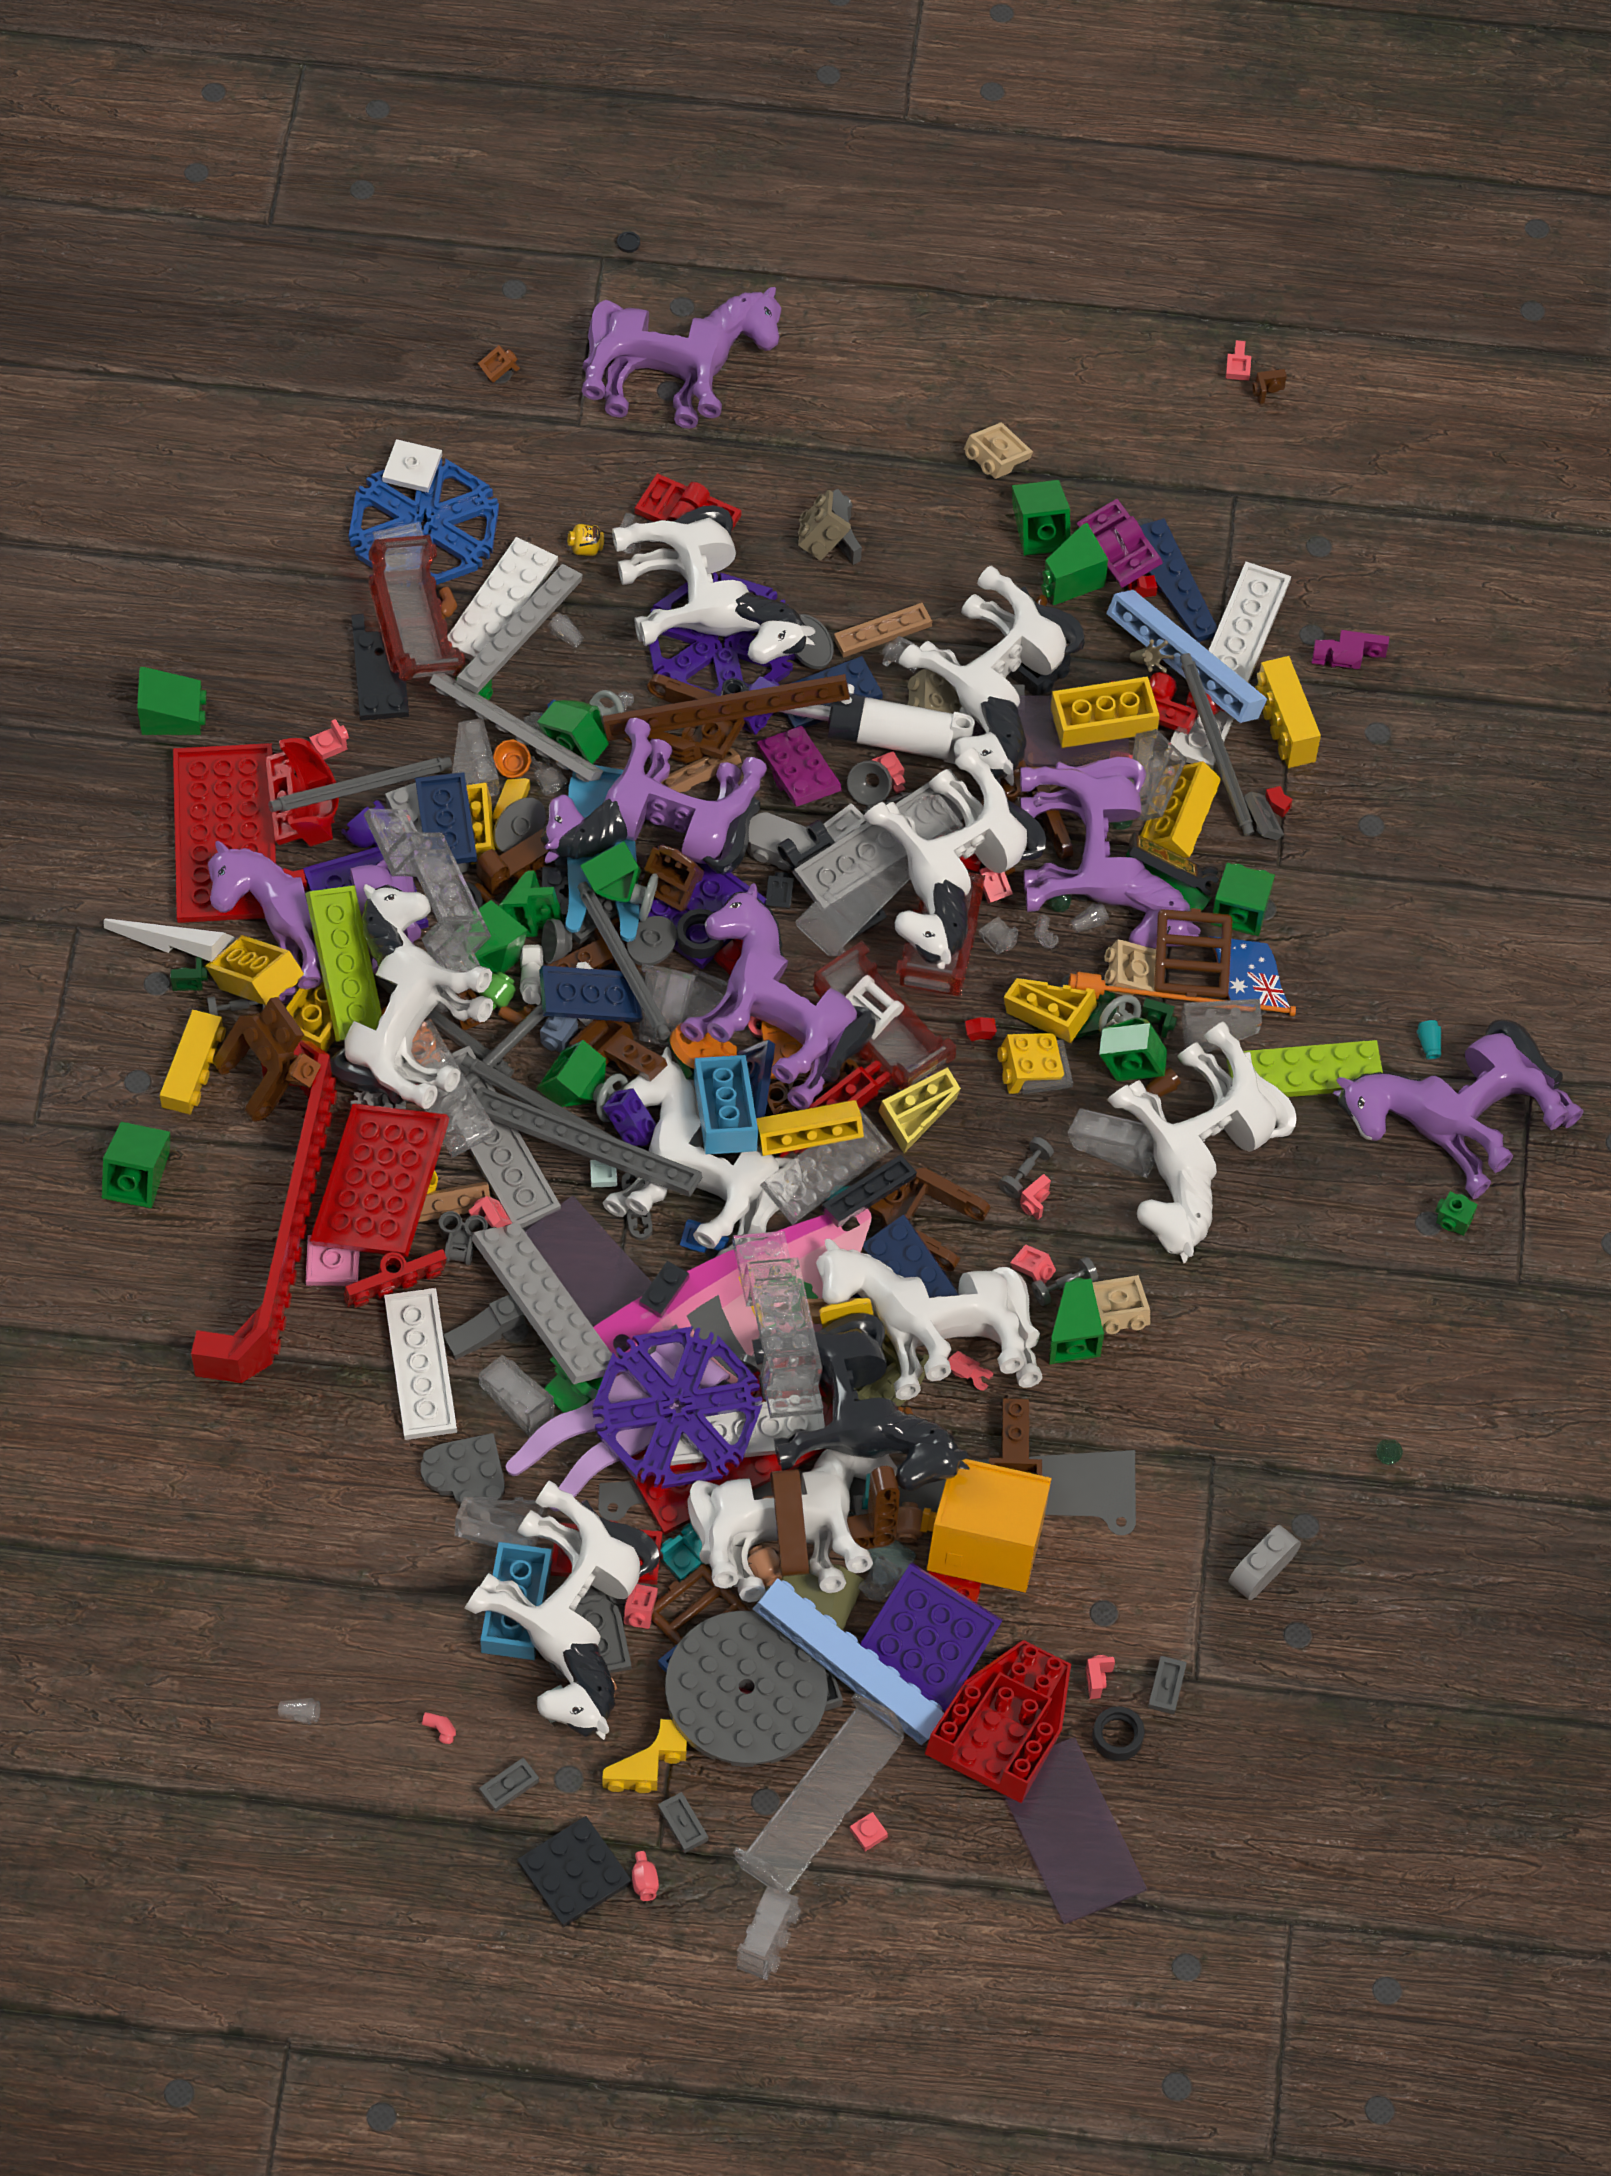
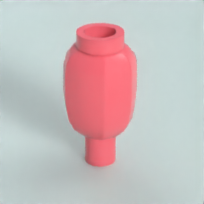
(644, 1877)

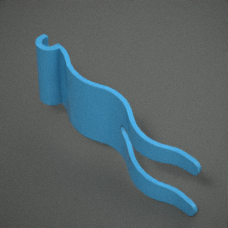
(588, 797)

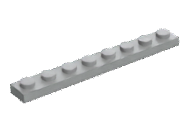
(519, 629)
(508, 723)

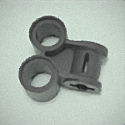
(459, 1242)

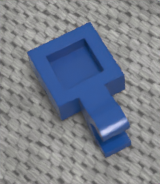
(689, 1241)

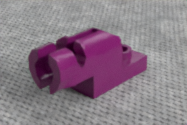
(1349, 649)

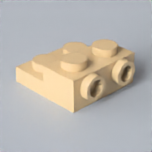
(996, 450)
(1130, 966)
(1122, 1304)

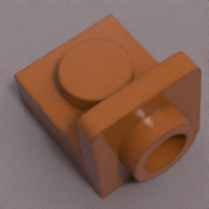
(498, 363)
(302, 1071)

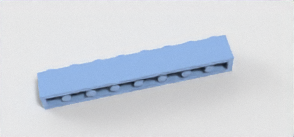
(1219, 681)
(847, 1659)

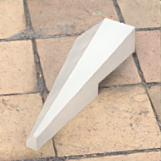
(165, 938)

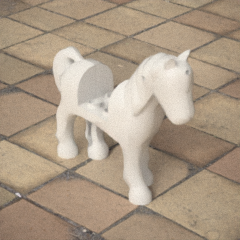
(1242, 1107)
(680, 1139)
(988, 1306)
(735, 1522)

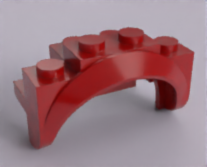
(306, 822)

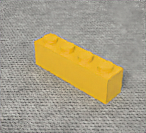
(192, 1062)
(809, 1127)

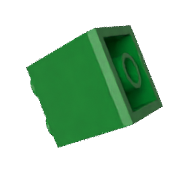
(1041, 516)
(1075, 567)
(170, 703)
(1244, 896)
(135, 1164)
(1078, 1324)

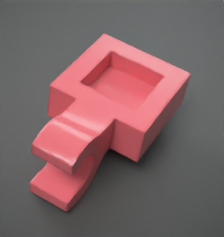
(1238, 364)
(895, 768)
(967, 1367)

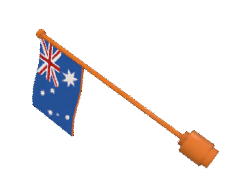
(1251, 977)

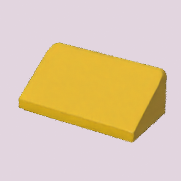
(513, 790)

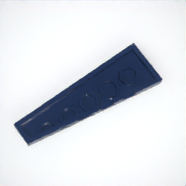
(1178, 584)

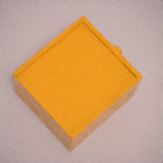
(988, 1525)

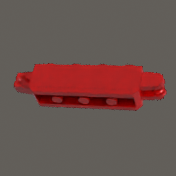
(856, 1086)

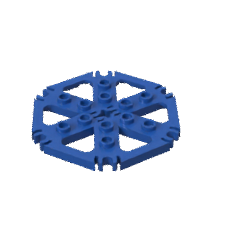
(440, 517)

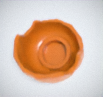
(512, 759)

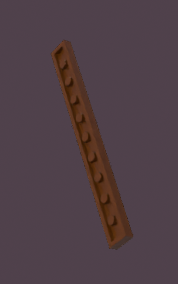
(732, 706)

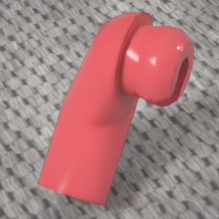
(442, 1724)

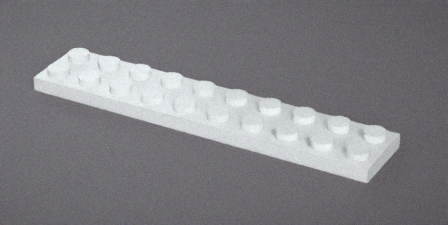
(1238, 645)

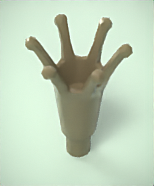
(1151, 656)

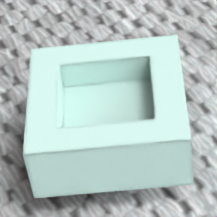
(602, 1174)

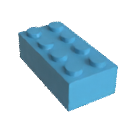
(725, 1104)
(531, 1571)

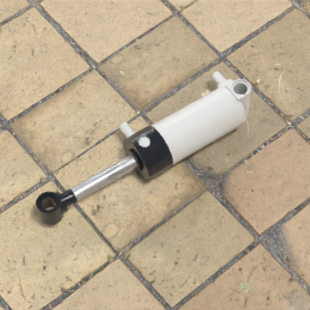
(885, 723)

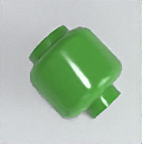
(500, 990)

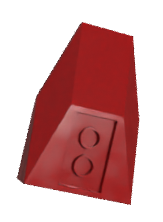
(1005, 1720)

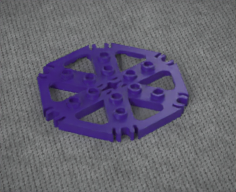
(703, 646)
(685, 1390)

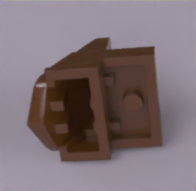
(675, 874)

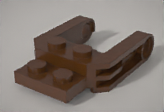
(708, 739)
(1051, 819)
(273, 1039)
(910, 1196)

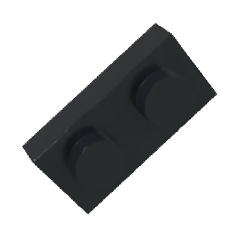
(664, 1289)

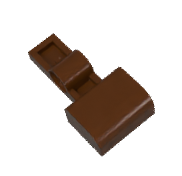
(595, 954)
(616, 1043)
(1016, 1438)

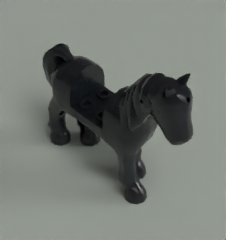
(873, 1426)

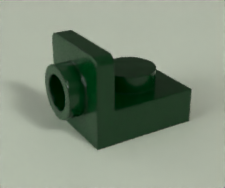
(189, 979)
(1161, 1013)

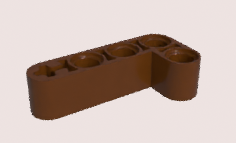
(504, 871)
(781, 1089)
(790, 1522)
(879, 1525)

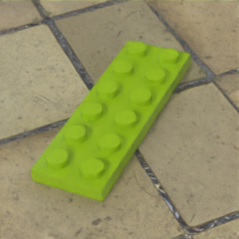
(344, 959)
(1314, 1067)

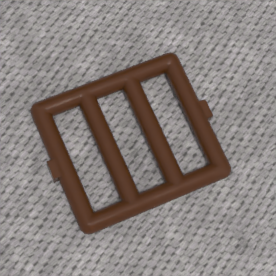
(1162, 962)
(677, 1589)

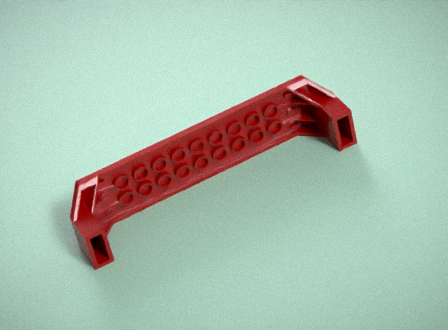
(257, 1341)

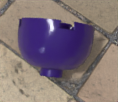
(359, 831)

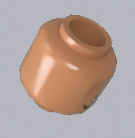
(909, 1523)
(765, 1564)

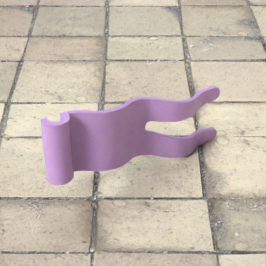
(581, 1421)

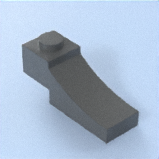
(848, 544)
(485, 1327)

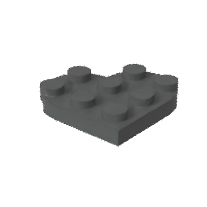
(464, 1468)
(609, 1624)

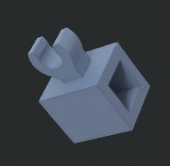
(558, 1033)

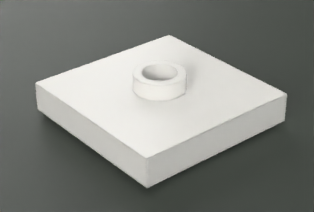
(412, 466)

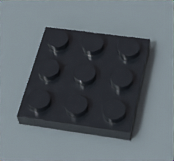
(574, 1871)

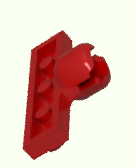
(1170, 713)

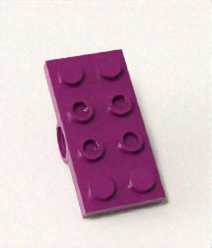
(1123, 543)
(798, 766)

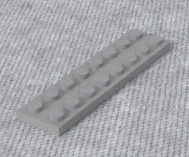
(827, 866)
(511, 1167)
(544, 1301)

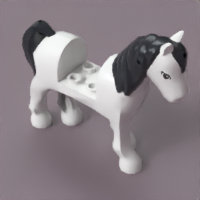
(715, 608)
(1032, 636)
(993, 832)
(383, 1057)
(601, 1556)

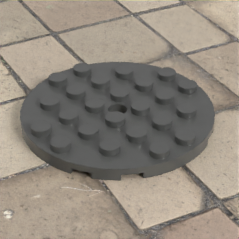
(739, 1726)

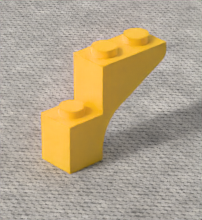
(641, 1769)

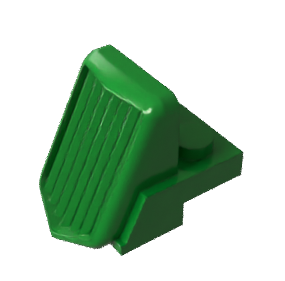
(532, 904)
(569, 1395)

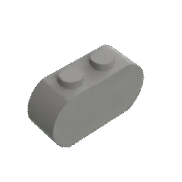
(769, 830)
(1264, 1562)

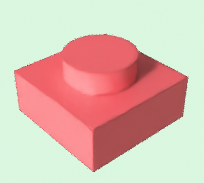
(868, 1831)

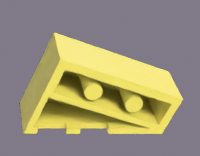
(918, 1107)

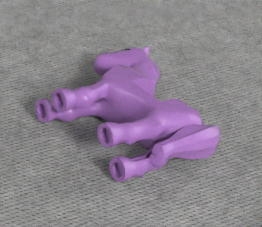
(696, 359)
(1099, 796)
(285, 904)

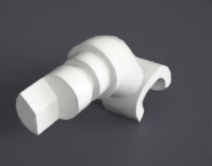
(530, 963)

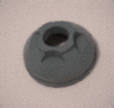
(861, 790)
(555, 940)

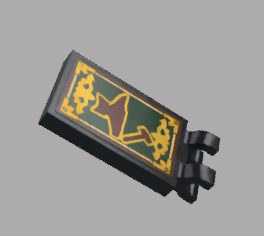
(1172, 863)

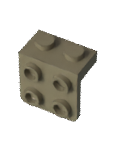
(821, 527)
(933, 692)

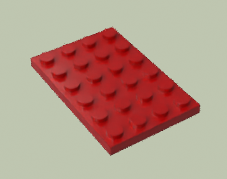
(380, 1180)

